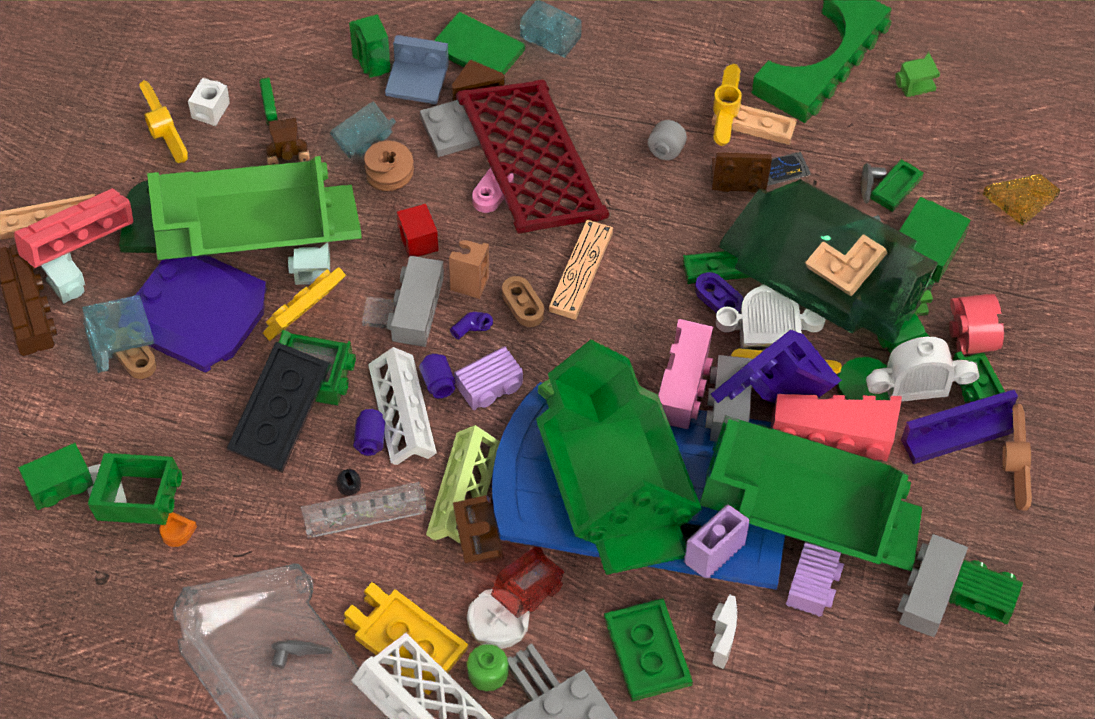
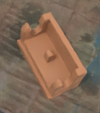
(471, 270)

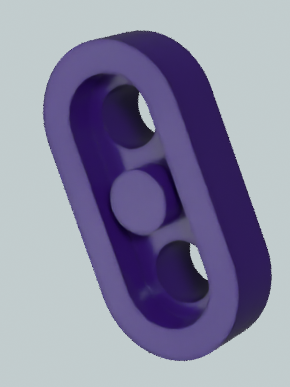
(722, 294)

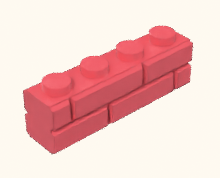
(73, 227)

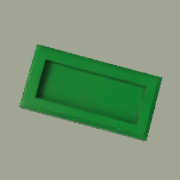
(896, 185)

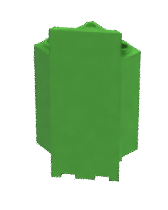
(249, 209)

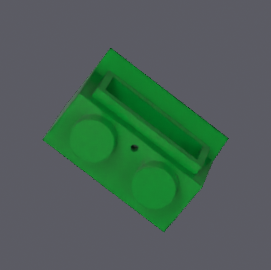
(370, 45)

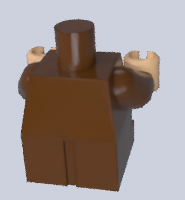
(285, 142)

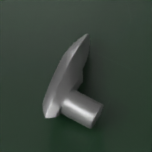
(868, 174)
(297, 648)

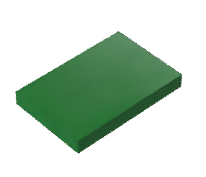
(479, 42)
(647, 649)

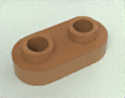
(523, 304)
(133, 358)

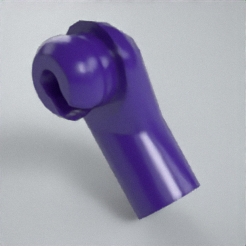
(472, 322)

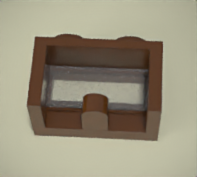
(478, 530)

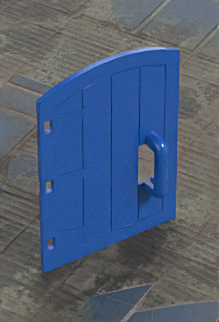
(533, 513)

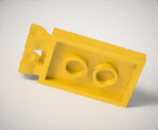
(396, 616)

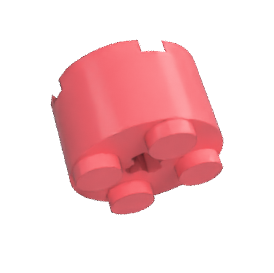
(976, 324)

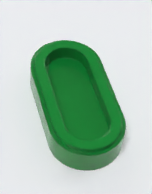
(268, 99)

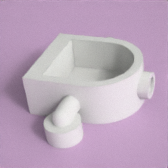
(766, 318)
(921, 371)

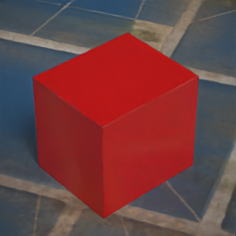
(417, 231)

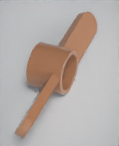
(1017, 459)

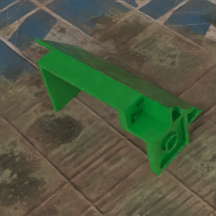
(616, 461)
(813, 493)

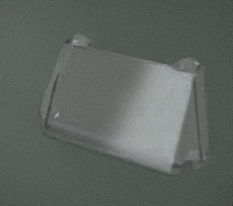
(229, 648)

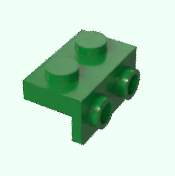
(986, 384)

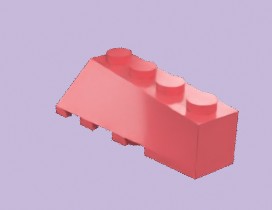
(853, 426)

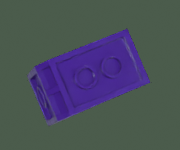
(784, 367)

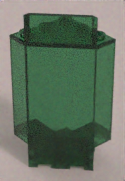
(787, 226)

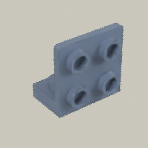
(417, 69)

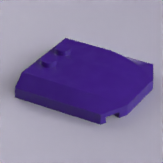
(201, 309)

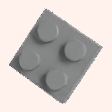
(448, 128)

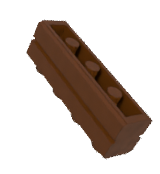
(24, 303)

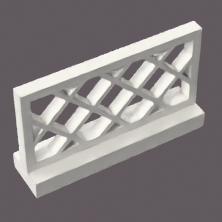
(395, 702)

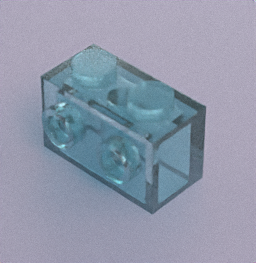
(550, 28)

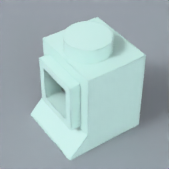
(309, 263)
(64, 277)

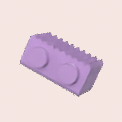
(489, 378)
(716, 541)
(814, 578)

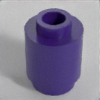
(437, 375)
(369, 432)

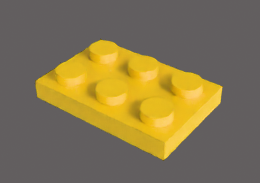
(302, 302)

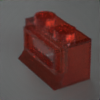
(527, 582)

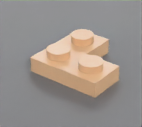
(847, 270)

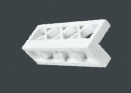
(407, 400)

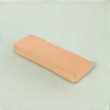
(763, 124)

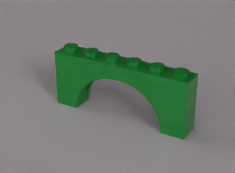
(805, 88)

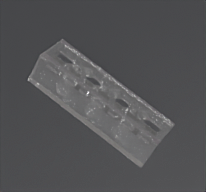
(363, 509)

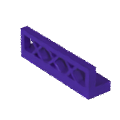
(959, 427)

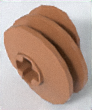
(388, 165)

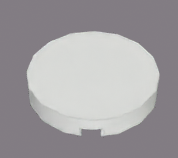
(493, 623)

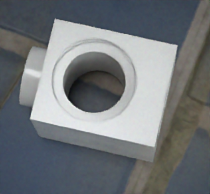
(209, 101)

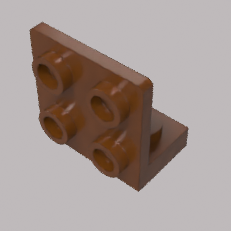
(740, 172)

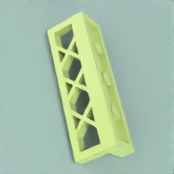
(460, 479)

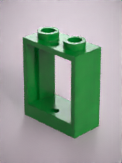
(108, 480)

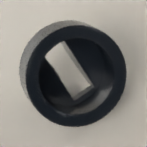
(342, 483)

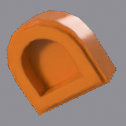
(177, 530)

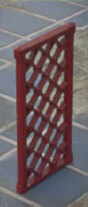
(502, 169)

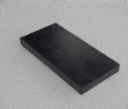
(279, 407)

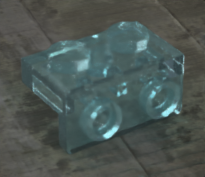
(362, 129)

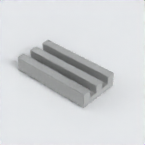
(542, 666)

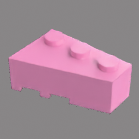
(685, 372)

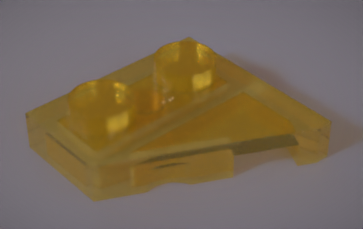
(1022, 196)

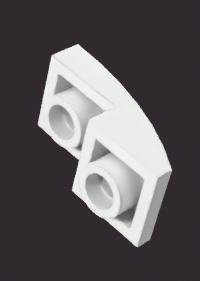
(726, 619)

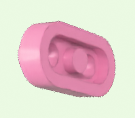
(489, 186)

